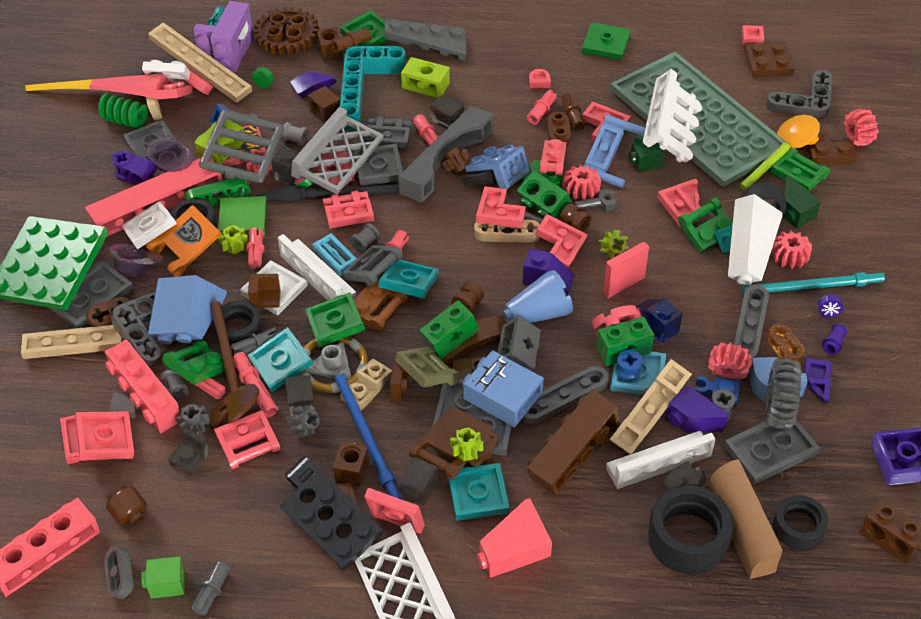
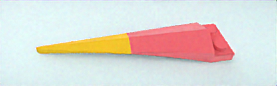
(151, 86)

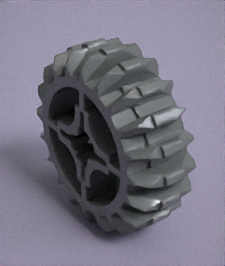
(783, 393)

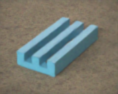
(325, 251)

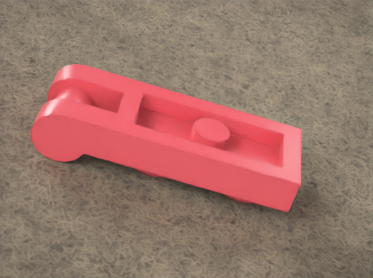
(553, 156)

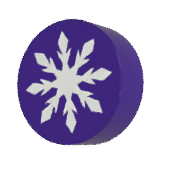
(830, 306)

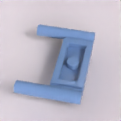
(606, 146)

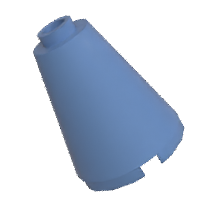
(540, 300)

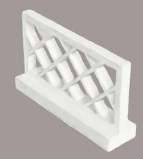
(422, 571)

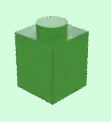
(164, 577)

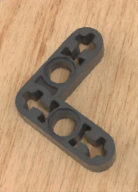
(777, 100)
(135, 324)

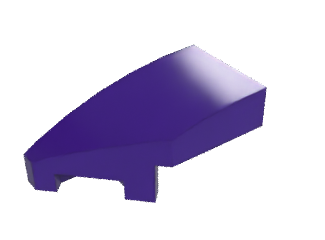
(310, 81)
(818, 377)

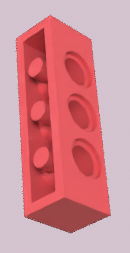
(58, 543)

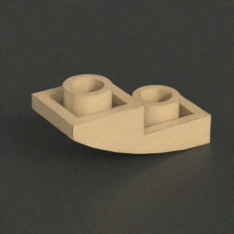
(370, 381)

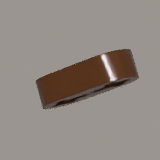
(101, 308)

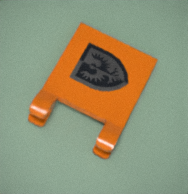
(186, 239)

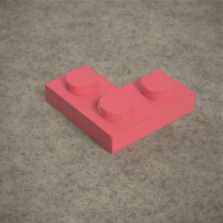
(596, 114)
(494, 211)
(565, 237)

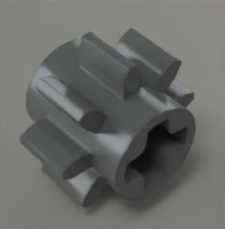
(193, 418)
(303, 421)

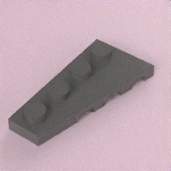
(427, 36)

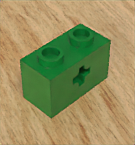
(449, 329)
(627, 335)

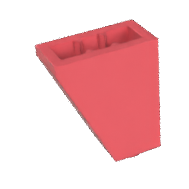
(515, 541)

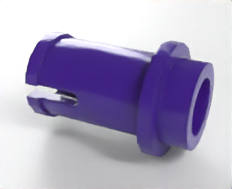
(832, 343)

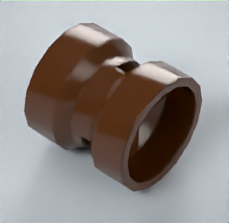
(574, 217)
(469, 295)

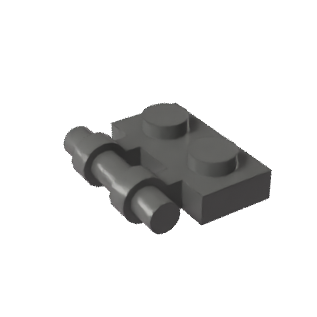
(394, 131)

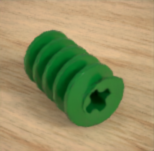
(122, 111)

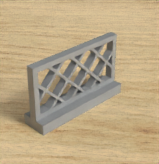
(320, 143)

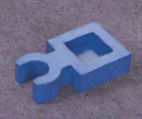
(719, 383)

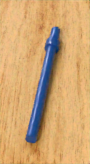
(385, 477)

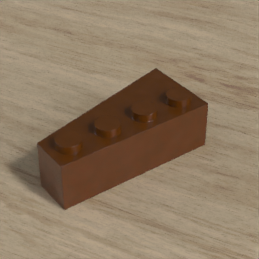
(574, 441)

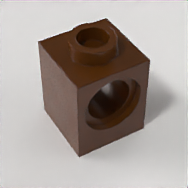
(325, 37)
(323, 103)
(351, 472)

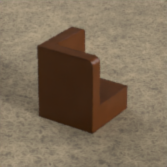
(264, 290)

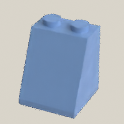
(183, 308)

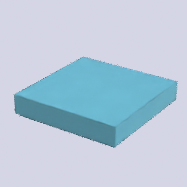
(651, 367)

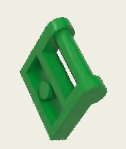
(800, 168)
(704, 235)
(199, 368)

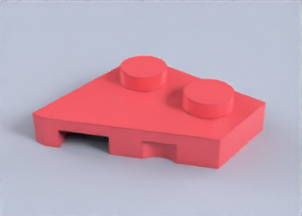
(680, 199)

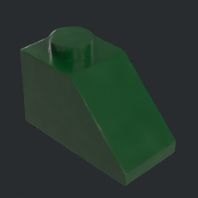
(645, 157)
(800, 204)

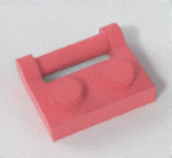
(244, 432)

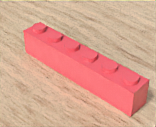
(166, 188)

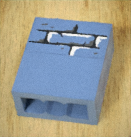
(502, 388)

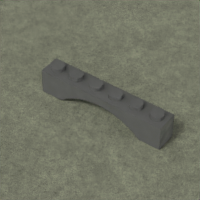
(469, 129)

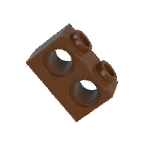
(892, 531)

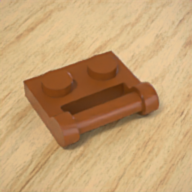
(372, 299)

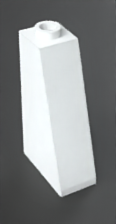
(752, 238)

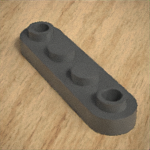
(752, 319)
(566, 394)

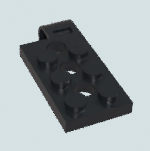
(342, 551)

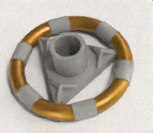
(334, 362)

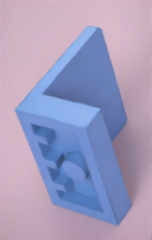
(507, 163)

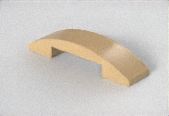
(650, 407)

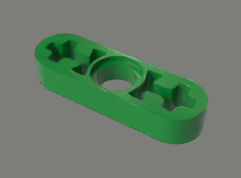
(232, 185)

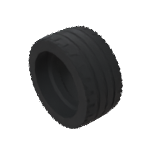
(699, 503)

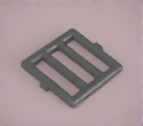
(264, 161)

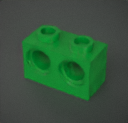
(547, 193)

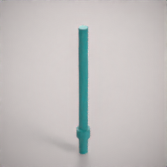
(857, 279)

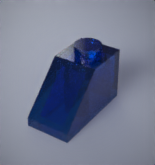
(661, 317)

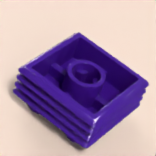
(899, 455)

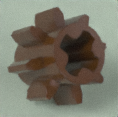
(456, 159)

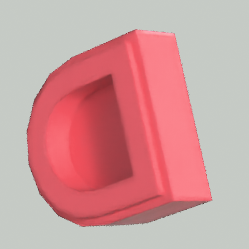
(539, 79)

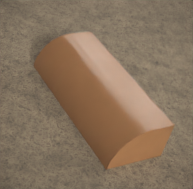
(751, 529)

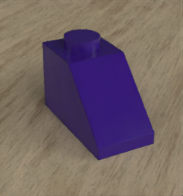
(540, 262)
(695, 412)

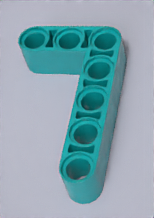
(366, 60)

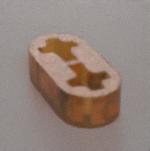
(786, 344)

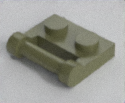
(426, 367)

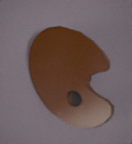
(235, 405)

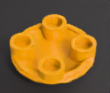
(800, 131)

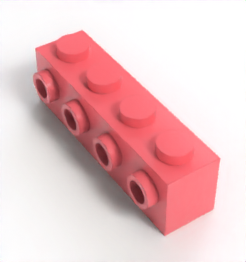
(142, 385)

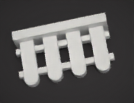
(661, 120)

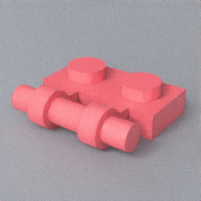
(348, 209)

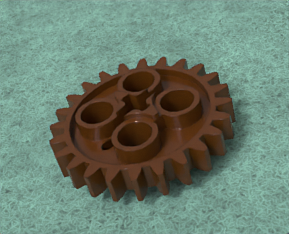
(272, 29)

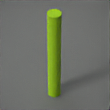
(773, 158)

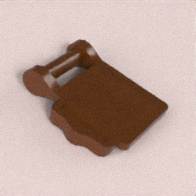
(439, 439)

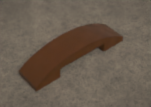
(489, 330)

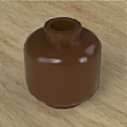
(126, 505)

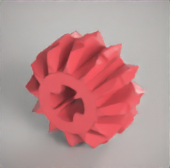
(861, 127)
(582, 182)
(791, 250)
(730, 361)

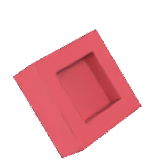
(752, 34)

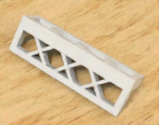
(313, 269)
(660, 459)

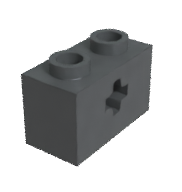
(520, 342)

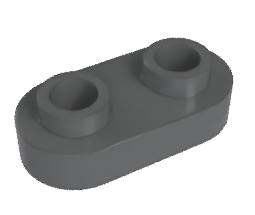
(118, 572)

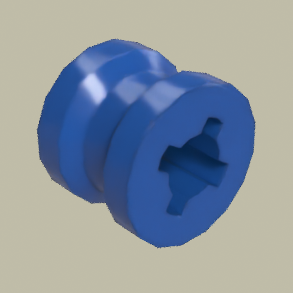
(624, 370)

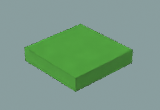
(243, 212)

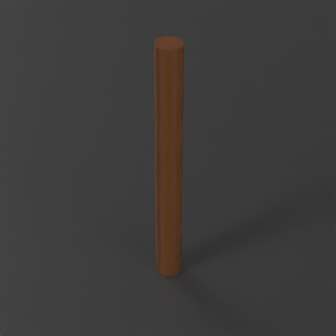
(224, 346)

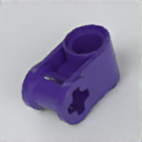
(132, 167)

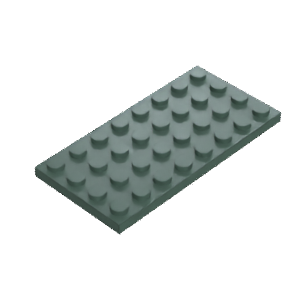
(728, 136)

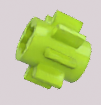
(233, 239)
(607, 243)
(466, 444)

